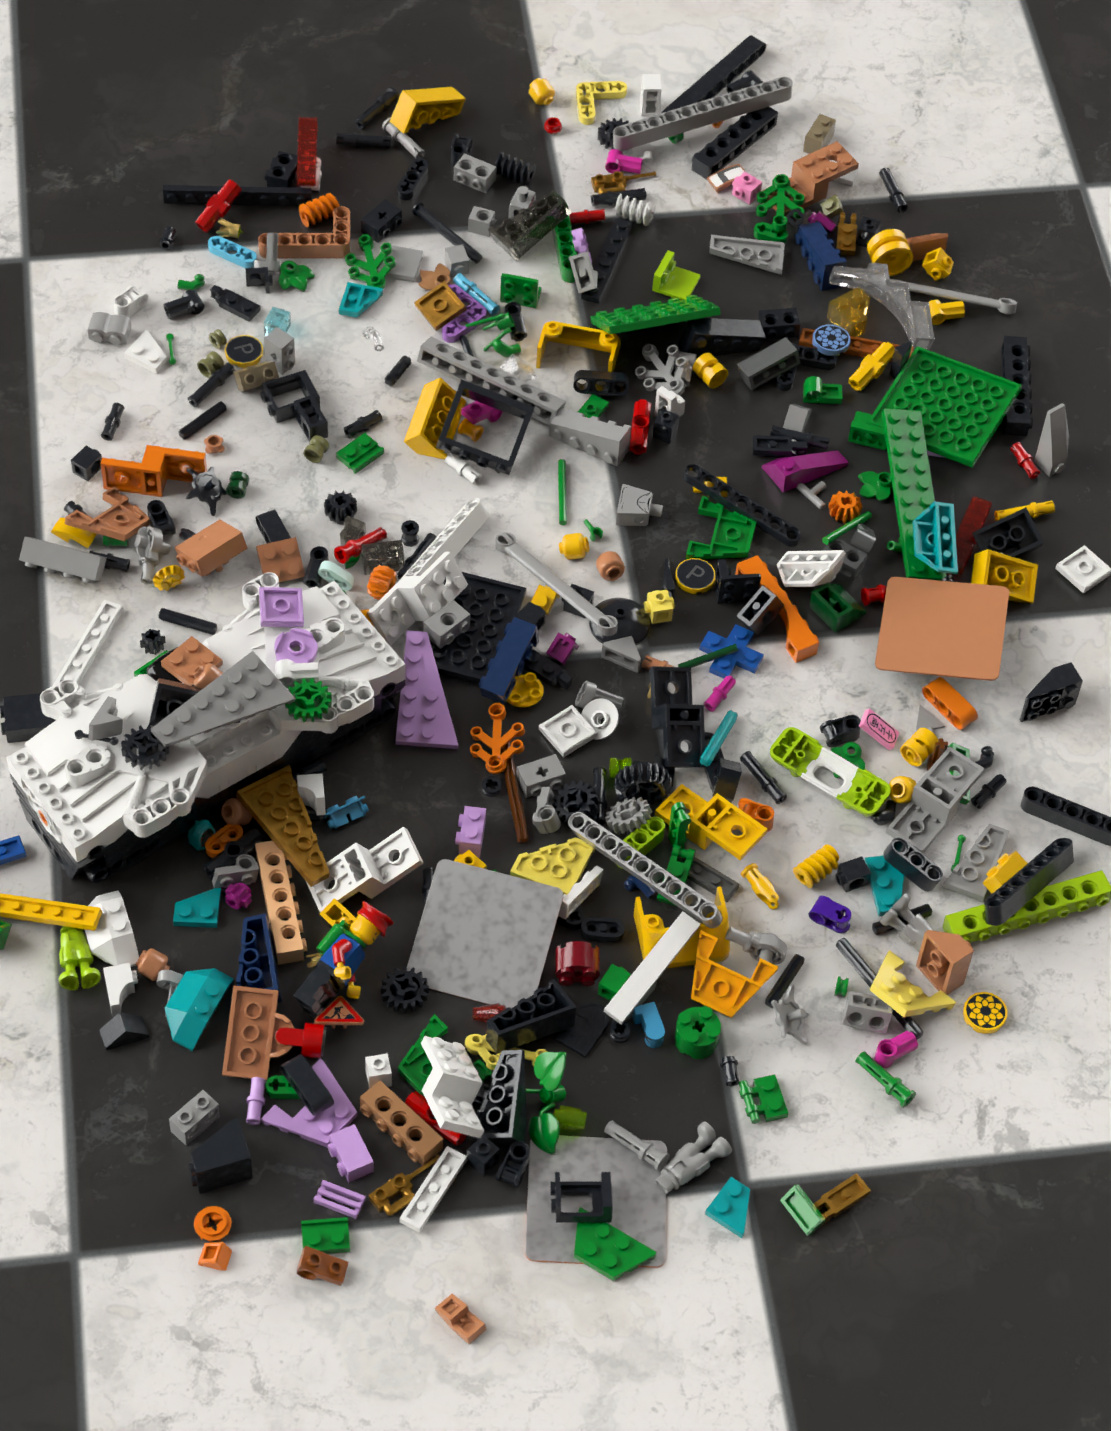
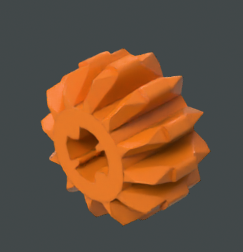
(845, 506)
(381, 581)

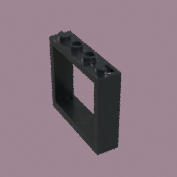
(493, 400)

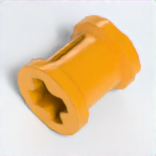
(470, 430)

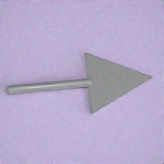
(927, 720)

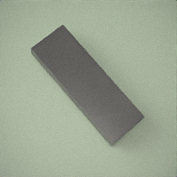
(710, 878)

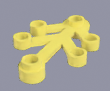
(477, 1045)

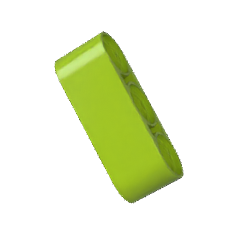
(647, 836)

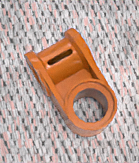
(757, 812)

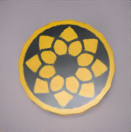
(985, 1012)

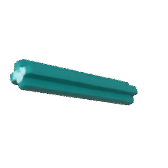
(718, 738)

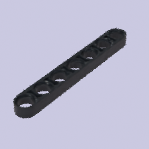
(735, 497)

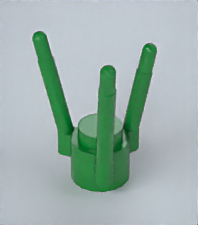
(502, 321)

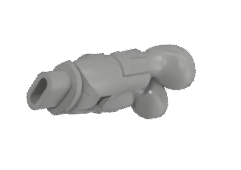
(917, 925)
(690, 1162)

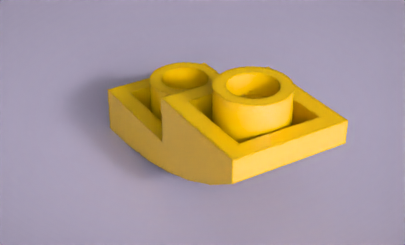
(68, 532)

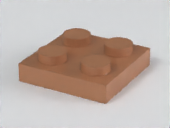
(282, 559)
(187, 658)

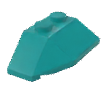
(936, 537)
(195, 1004)

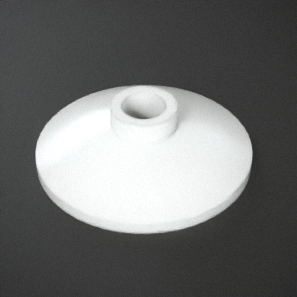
(599, 709)

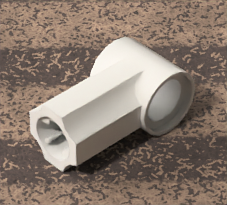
(289, 672)

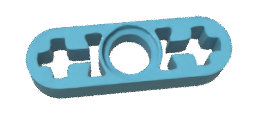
(243, 257)

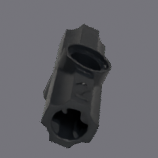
(242, 846)

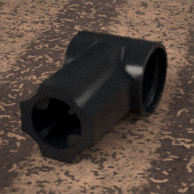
(748, 79)
(189, 303)
(519, 330)
(311, 576)

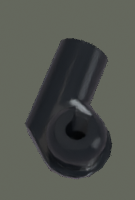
(986, 757)
(886, 815)

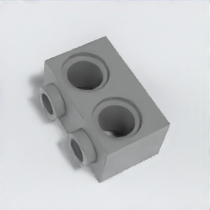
(474, 173)
(866, 1012)
(194, 1117)

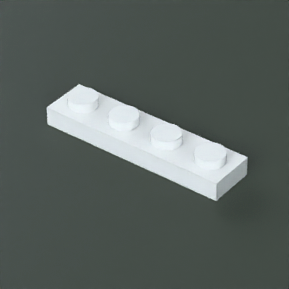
(433, 1189)

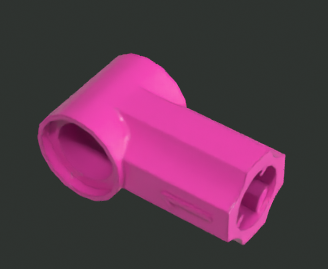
(618, 161)
(895, 1048)

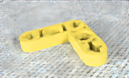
(592, 94)

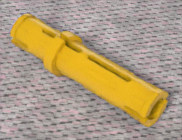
(1034, 509)

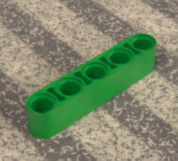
(564, 248)

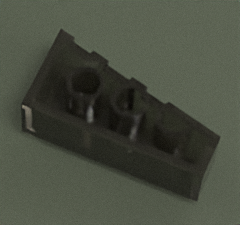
(530, 225)

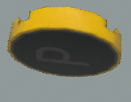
(244, 351)
(695, 575)

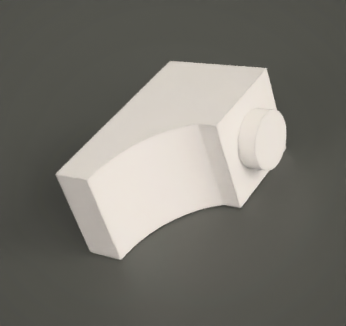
(669, 401)
(312, 791)
(119, 985)

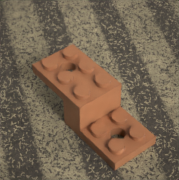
(815, 171)

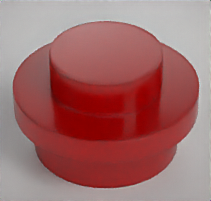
(553, 125)

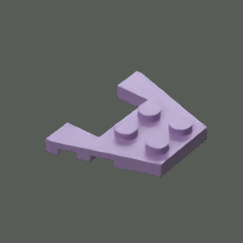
(320, 1126)

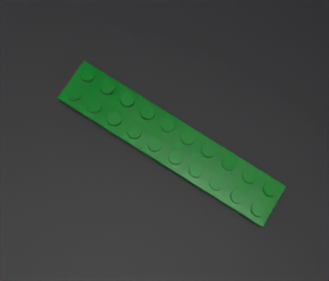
(910, 482)

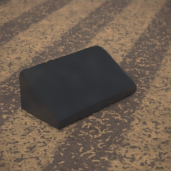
(900, 357)

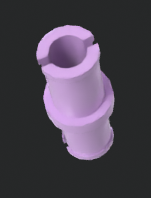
(255, 1101)

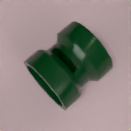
(237, 485)

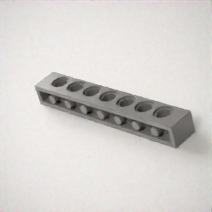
(463, 366)

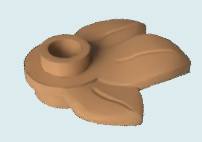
(432, 279)

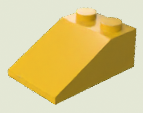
(1006, 571)

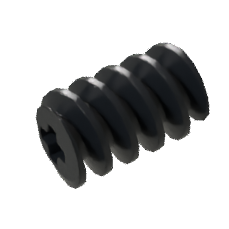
(514, 170)

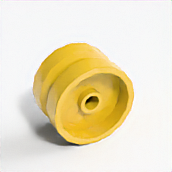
(892, 249)

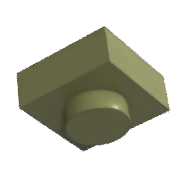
(832, 206)

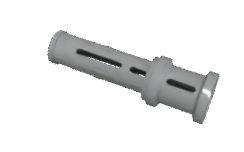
(404, 139)
(645, 1151)

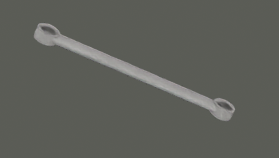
(1004, 305)
(556, 584)

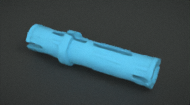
(472, 290)

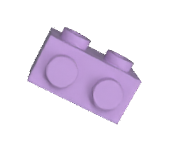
(472, 830)

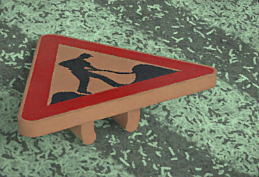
(339, 1013)

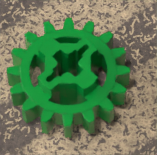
(310, 700)

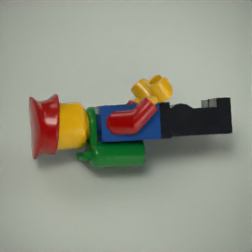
(340, 957)

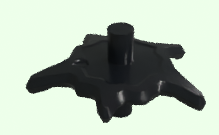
(206, 488)

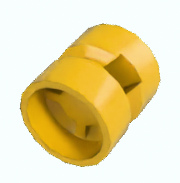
(710, 370)
(919, 746)

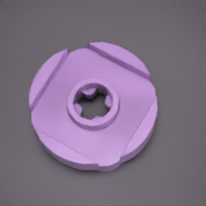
(580, 241)
(298, 637)

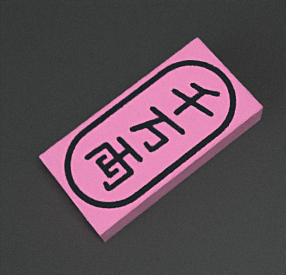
(879, 729)

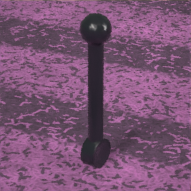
(79, 735)

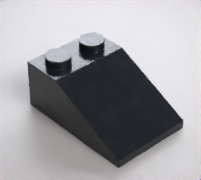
(1011, 535)

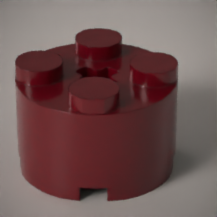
(577, 963)

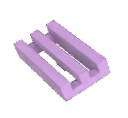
(343, 1192)

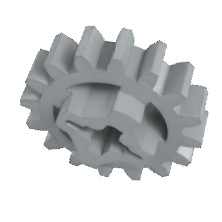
(628, 815)

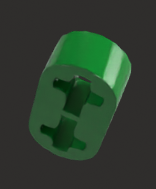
(769, 233)
(284, 1090)

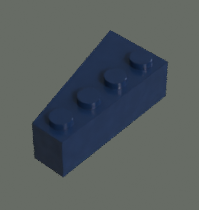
(819, 253)
(509, 660)
(257, 956)

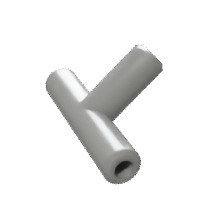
(811, 493)

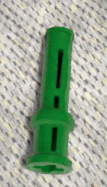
(892, 1085)

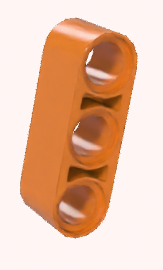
(950, 703)

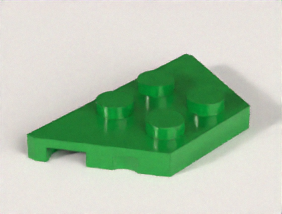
(609, 1249)

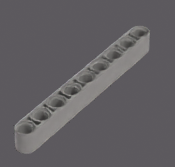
(651, 875)

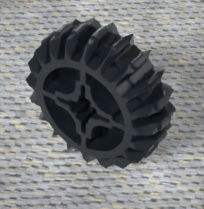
(643, 781)

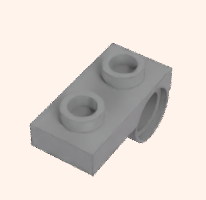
(546, 818)
(244, 871)

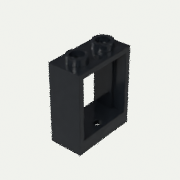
(284, 385)

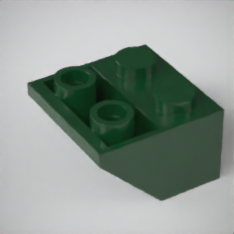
(835, 606)

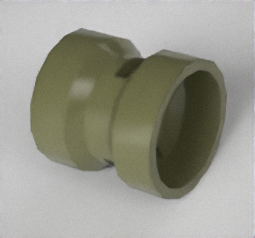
(210, 364)
(315, 450)

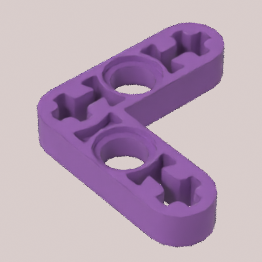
(467, 316)

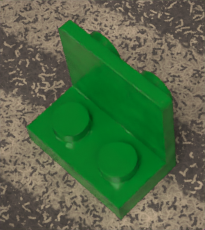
(520, 290)
(866, 434)

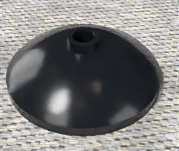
(631, 622)

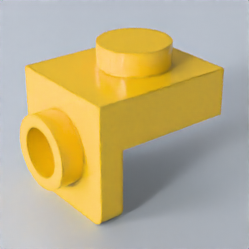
(545, 598)

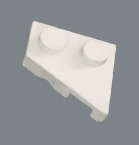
(146, 353)

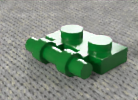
(769, 1097)

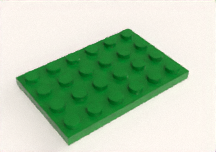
(654, 315)

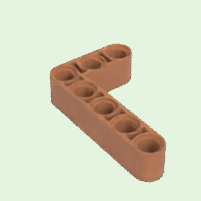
(314, 244)

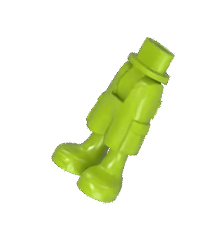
(75, 953)

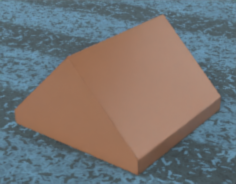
(926, 243)

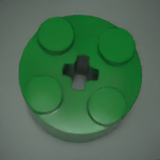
(697, 1032)

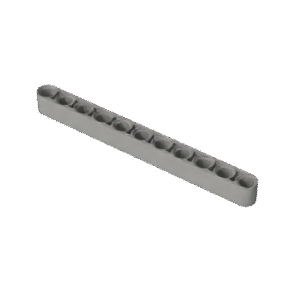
(702, 113)

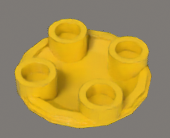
(526, 691)

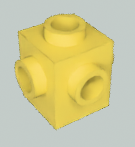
(659, 606)

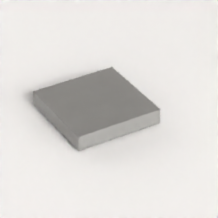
(407, 263)

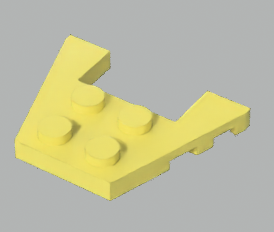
(901, 994)

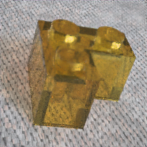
(850, 311)

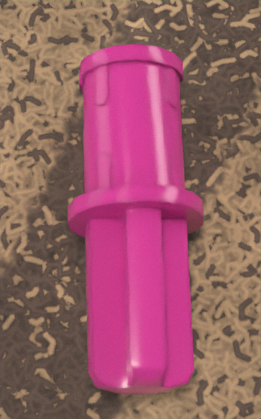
(719, 693)

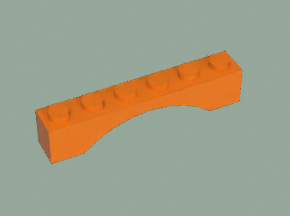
(800, 640)

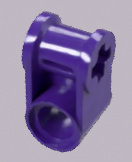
(830, 913)

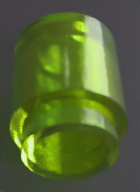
(570, 1118)

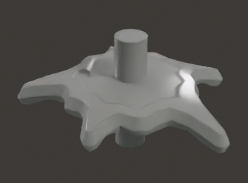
(790, 1016)

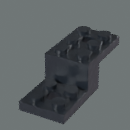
(677, 716)

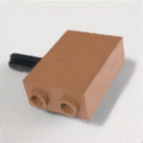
(209, 547)

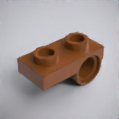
(320, 1265)

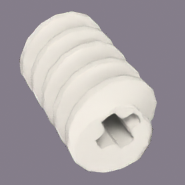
(634, 211)

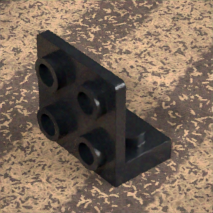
(734, 587)

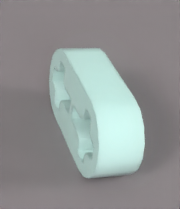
(333, 572)

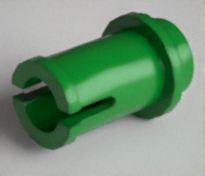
(108, 541)

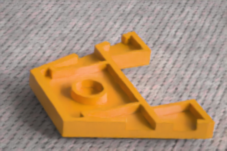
(721, 987)

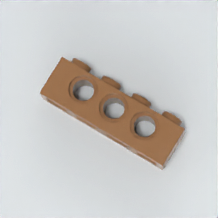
(380, 1097)

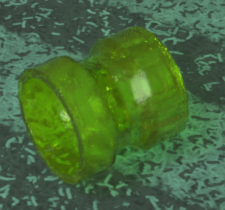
(614, 765)

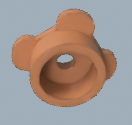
(214, 444)

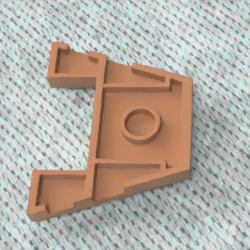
(117, 522)

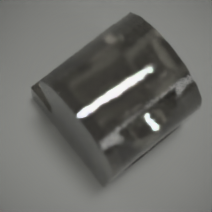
(352, 530)

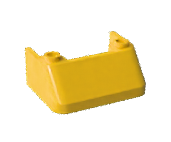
(580, 337)
(651, 929)

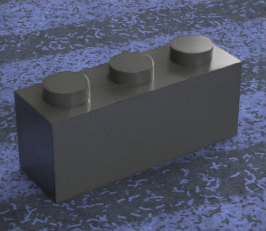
(768, 363)

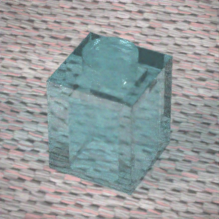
(277, 318)

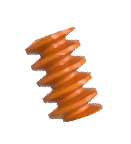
(318, 208)

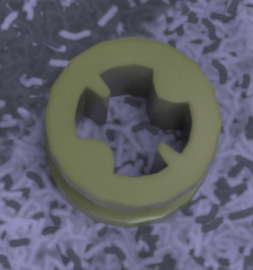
(217, 338)

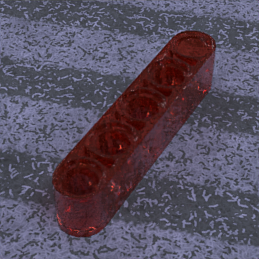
(307, 151)
(973, 520)

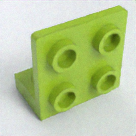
(674, 280)

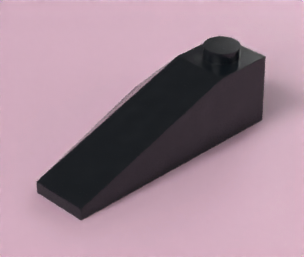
(504, 1103)

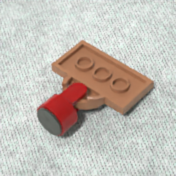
(262, 1034)

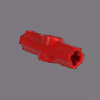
(218, 206)
(640, 427)
(422, 1109)

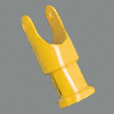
(761, 885)

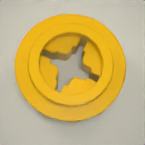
(163, 579)

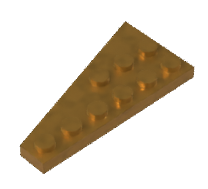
(283, 816)

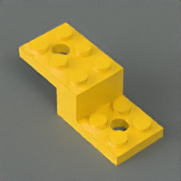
(715, 822)

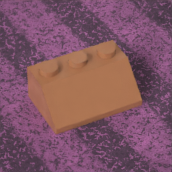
(944, 960)

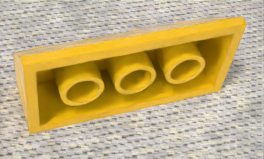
(430, 418)

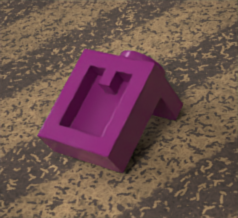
(827, 223)
(562, 647)

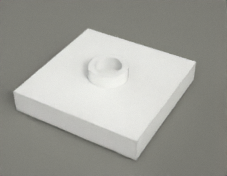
(1083, 569)
(567, 731)

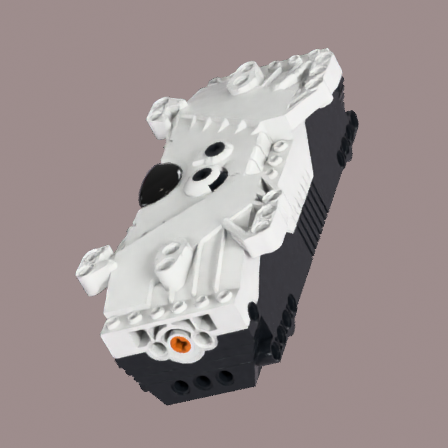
(110, 816)

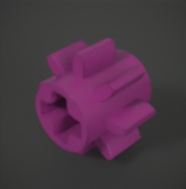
(238, 895)

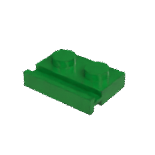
(360, 453)
(326, 1235)

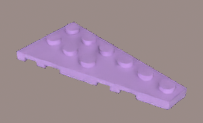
(423, 706)

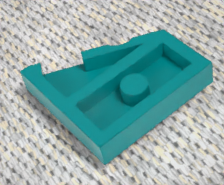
(358, 299)
(198, 910)
(731, 1207)

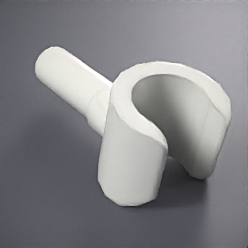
(647, 158)

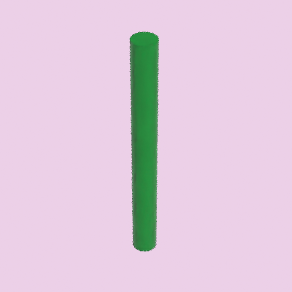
(562, 492)
(846, 528)

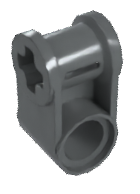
(863, 538)

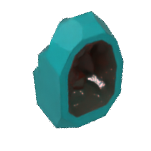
(199, 833)

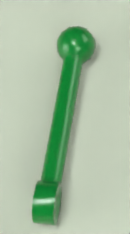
(169, 337)
(961, 838)

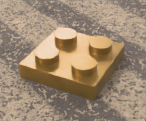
(440, 306)

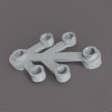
(664, 371)

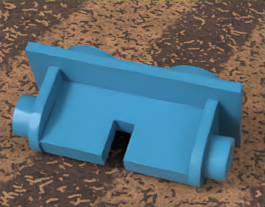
(353, 807)

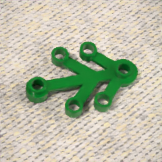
(780, 184)
(375, 279)

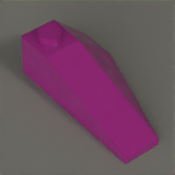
(792, 471)

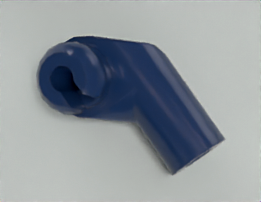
(634, 883)

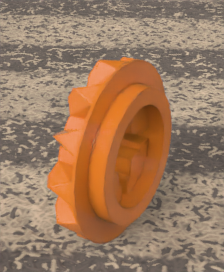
(217, 1215)

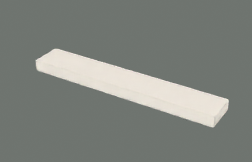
(91, 642)
(651, 968)

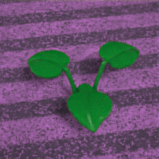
(545, 1128)

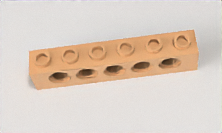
(286, 949)

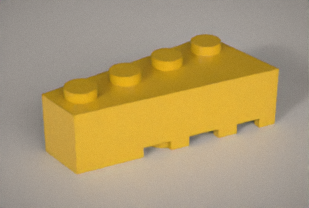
(426, 106)

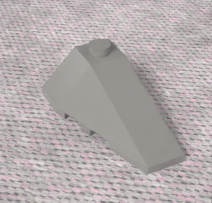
(1053, 442)

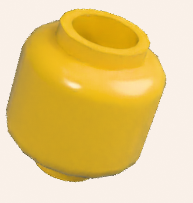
(541, 91)
(574, 546)
(902, 789)

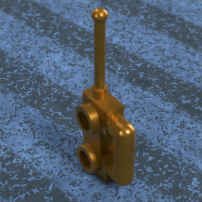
(616, 180)
(398, 1185)

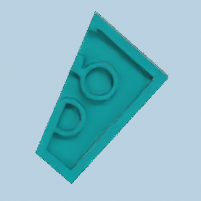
(885, 883)

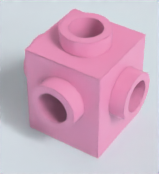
(746, 187)

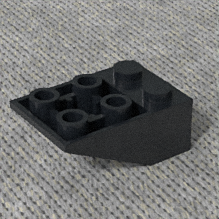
(1054, 692)

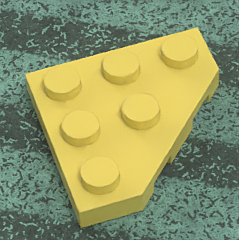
(555, 864)

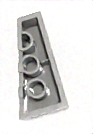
(591, 435)

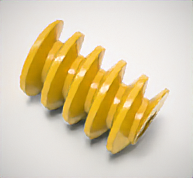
(817, 866)

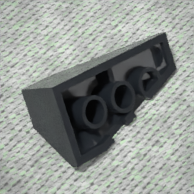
(168, 697)

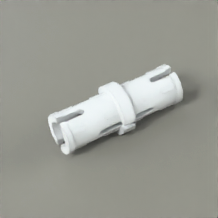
(463, 468)

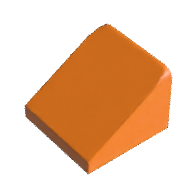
(215, 1256)

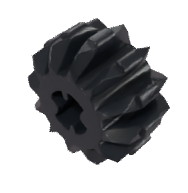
(340, 506)

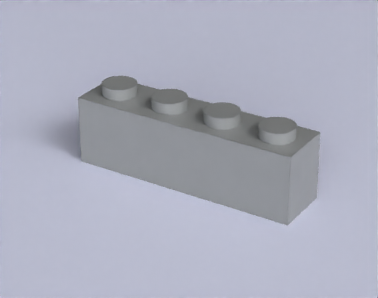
(62, 559)

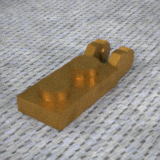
(846, 235)
(843, 1197)

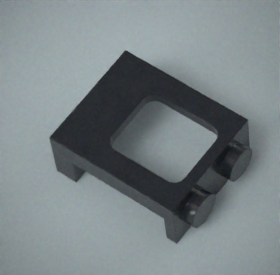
(599, 1191)

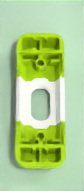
(804, 755)

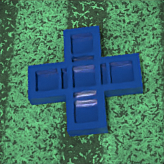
(744, 658)

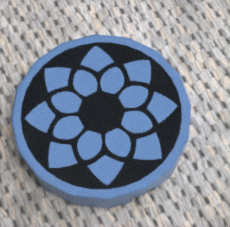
(831, 340)

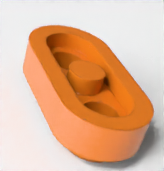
(221, 838)

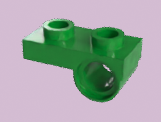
(817, 392)

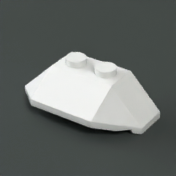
(809, 567)
(113, 937)

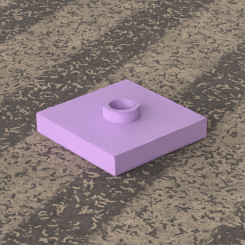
(281, 607)

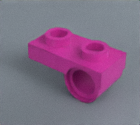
(477, 412)

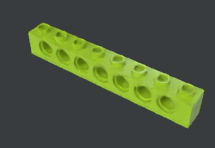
(1055, 895)

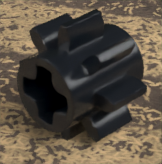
(152, 641)

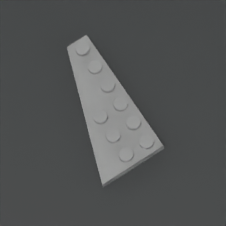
(232, 697)

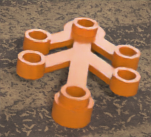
(497, 742)

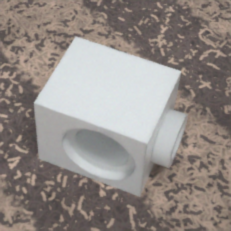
(377, 1069)

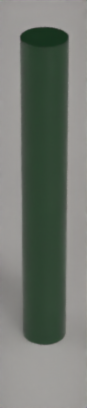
(709, 657)

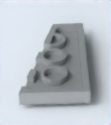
(756, 253)
(971, 872)

